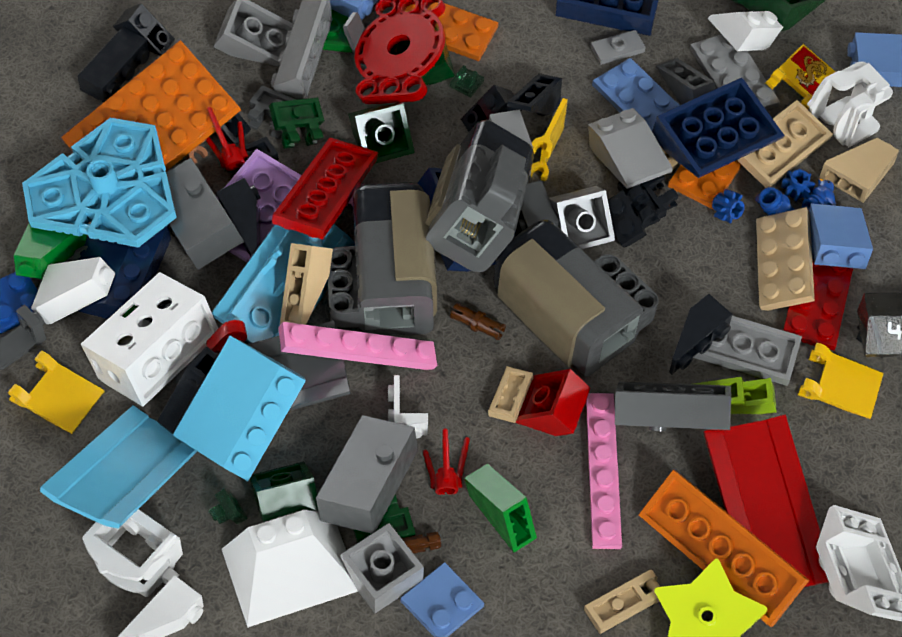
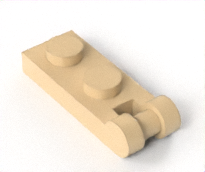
(623, 602)

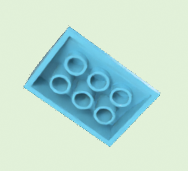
(239, 407)

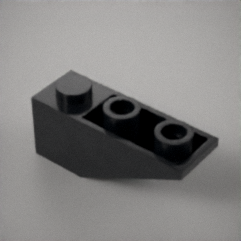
(703, 325)
(186, 390)

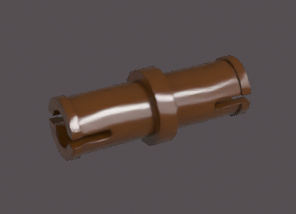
(478, 321)

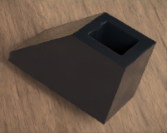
(143, 23)
(491, 102)

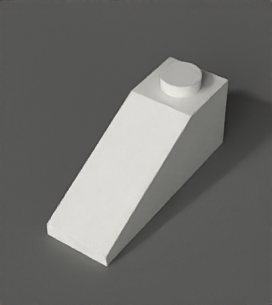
(167, 611)

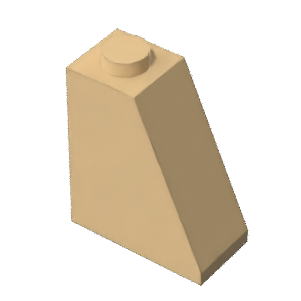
(860, 168)

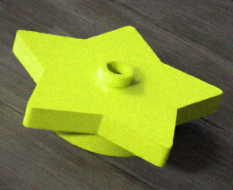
(708, 593)

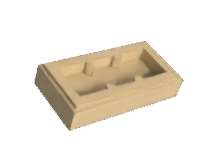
(510, 394)

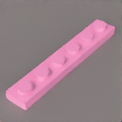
(356, 346)
(603, 471)

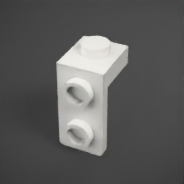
(416, 420)

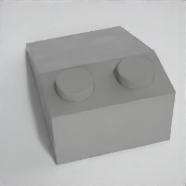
(253, 33)
(628, 148)

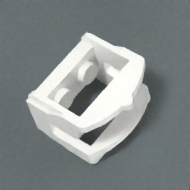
(868, 91)
(122, 570)

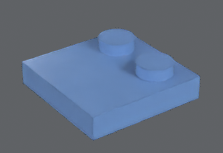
(442, 602)

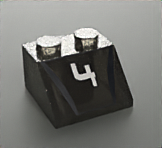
(881, 324)

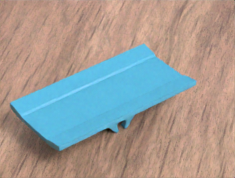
(260, 286)
(118, 469)

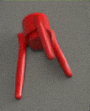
(231, 156)
(446, 479)

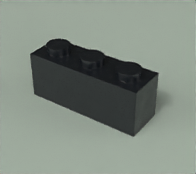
(114, 65)

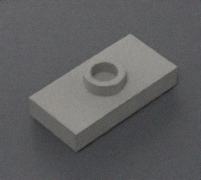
(618, 47)

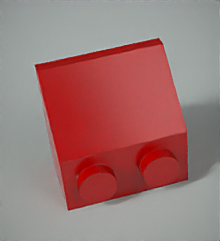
(554, 402)

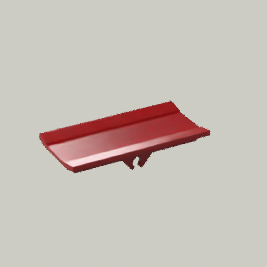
(767, 490)

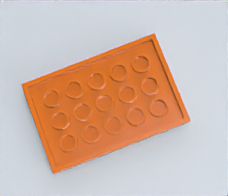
(171, 96)

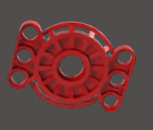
(405, 68)

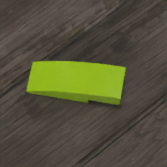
(749, 396)

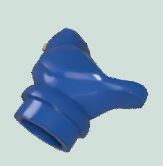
(821, 194)
(773, 201)

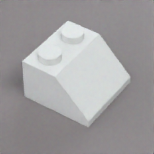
(747, 29)

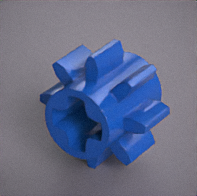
(797, 184)
(728, 205)

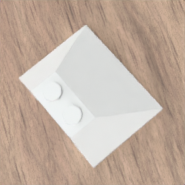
(860, 563)
(287, 566)

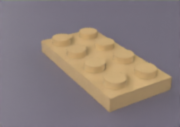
(802, 138)
(784, 259)

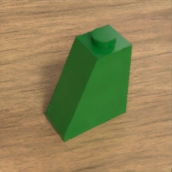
(44, 247)
(502, 506)

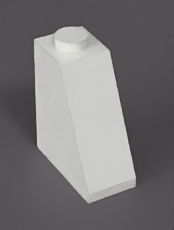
(71, 287)

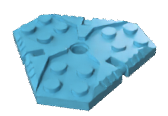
(114, 186)

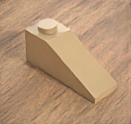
(305, 280)

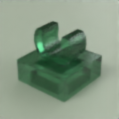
(466, 81)
(227, 509)

